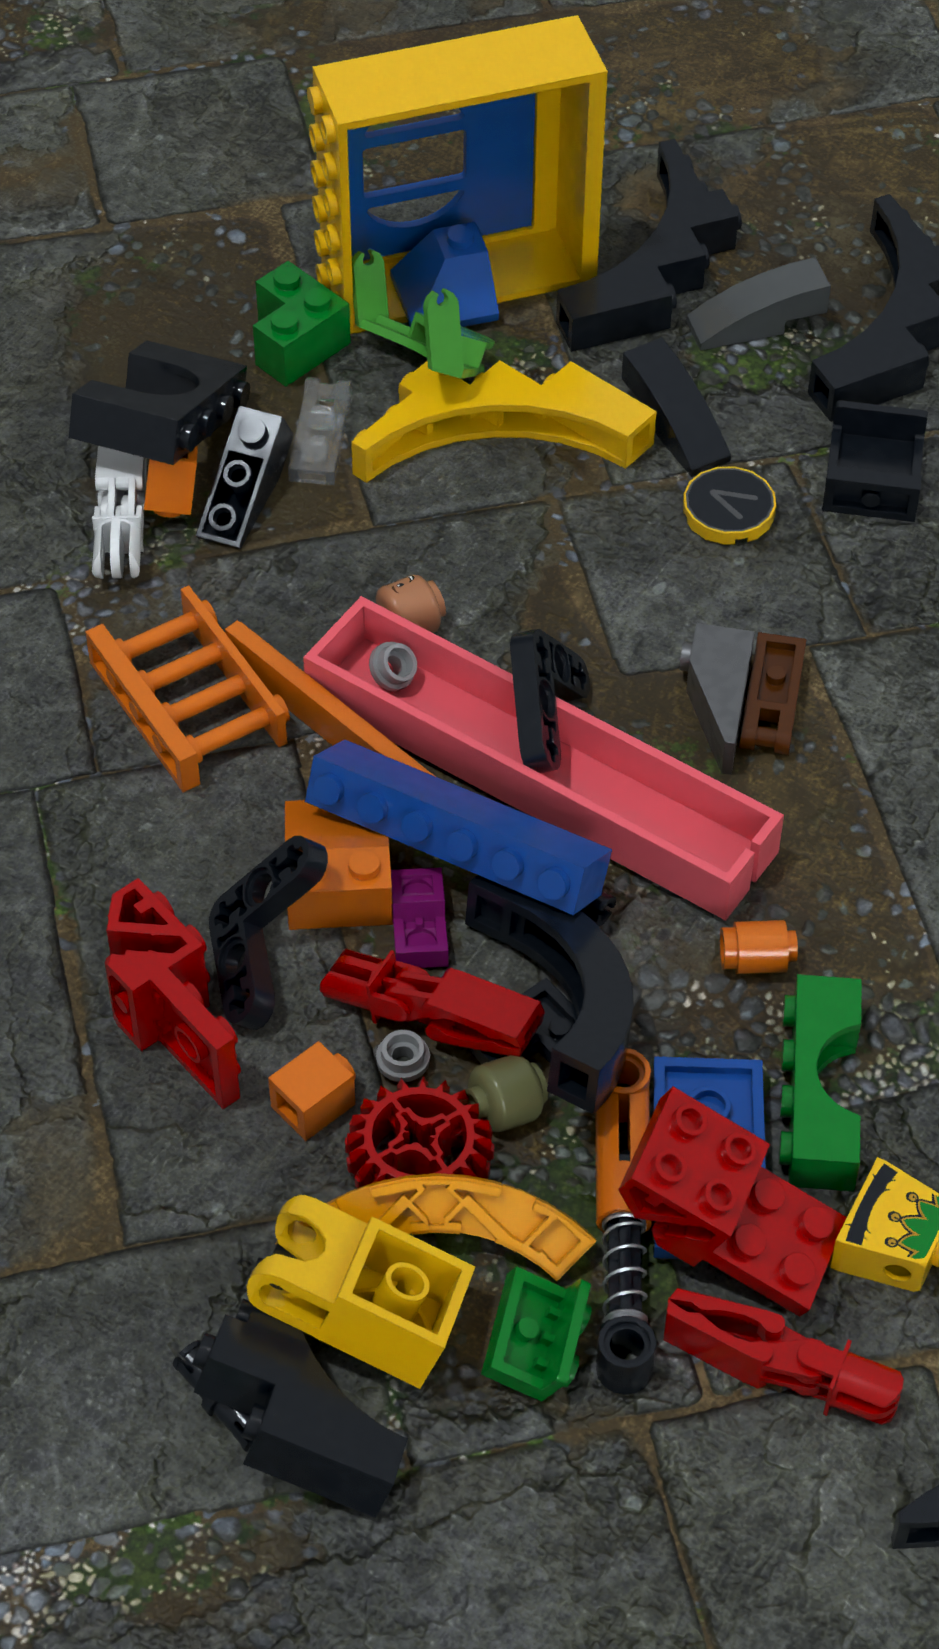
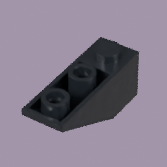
(245, 476)

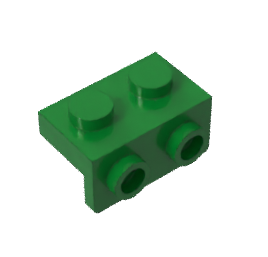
(536, 1334)

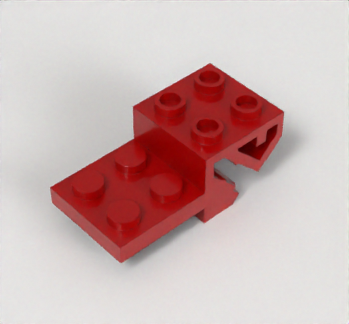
(162, 989)
(720, 1206)

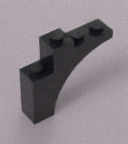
(297, 1416)

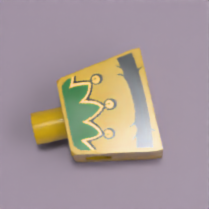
(890, 1230)

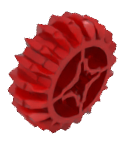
(425, 1129)

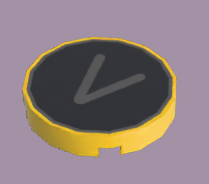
(729, 505)

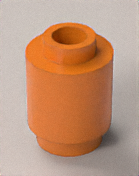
(758, 947)

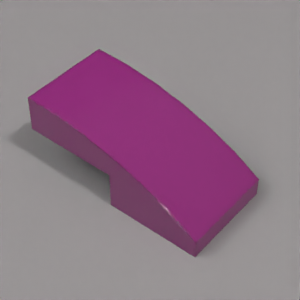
(419, 917)

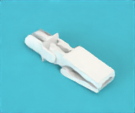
(119, 513)

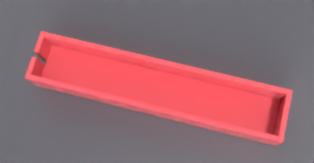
(609, 786)

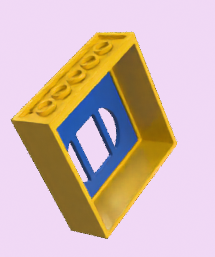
(530, 154)

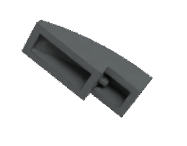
(761, 305)

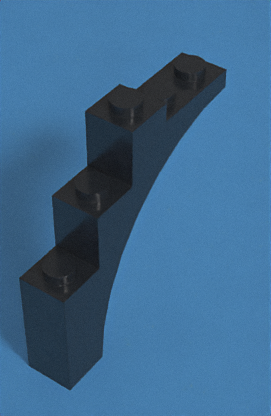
(643, 288)
(892, 351)

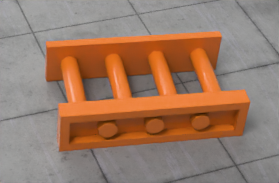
(160, 722)

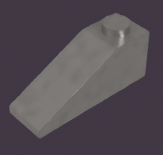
(717, 684)

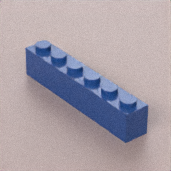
(458, 826)

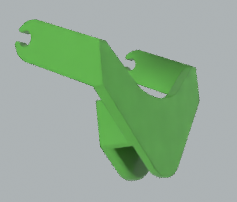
(434, 334)

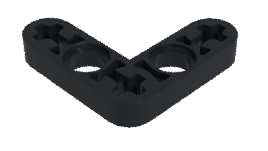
(541, 672)
(239, 921)

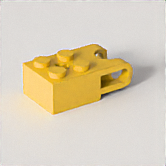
(362, 1288)

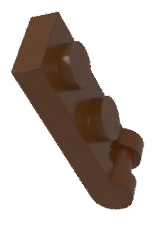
(773, 692)

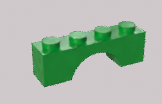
(822, 1135)

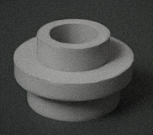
(402, 661)
(400, 1044)

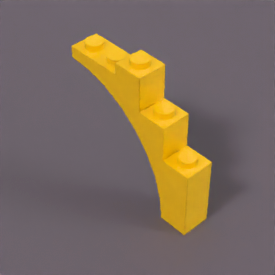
(504, 403)

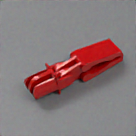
(455, 1006)
(762, 1350)

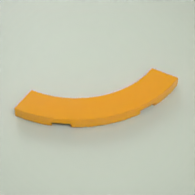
(473, 1208)

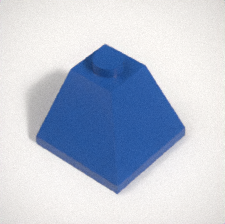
(449, 260)

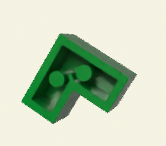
(297, 323)

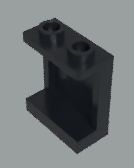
(875, 461)

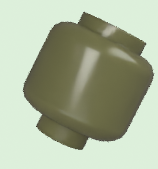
(507, 1092)

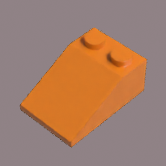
(357, 876)

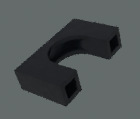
(167, 404)

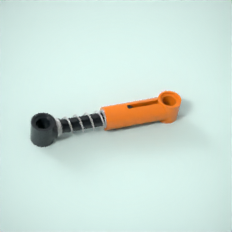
(624, 1324)

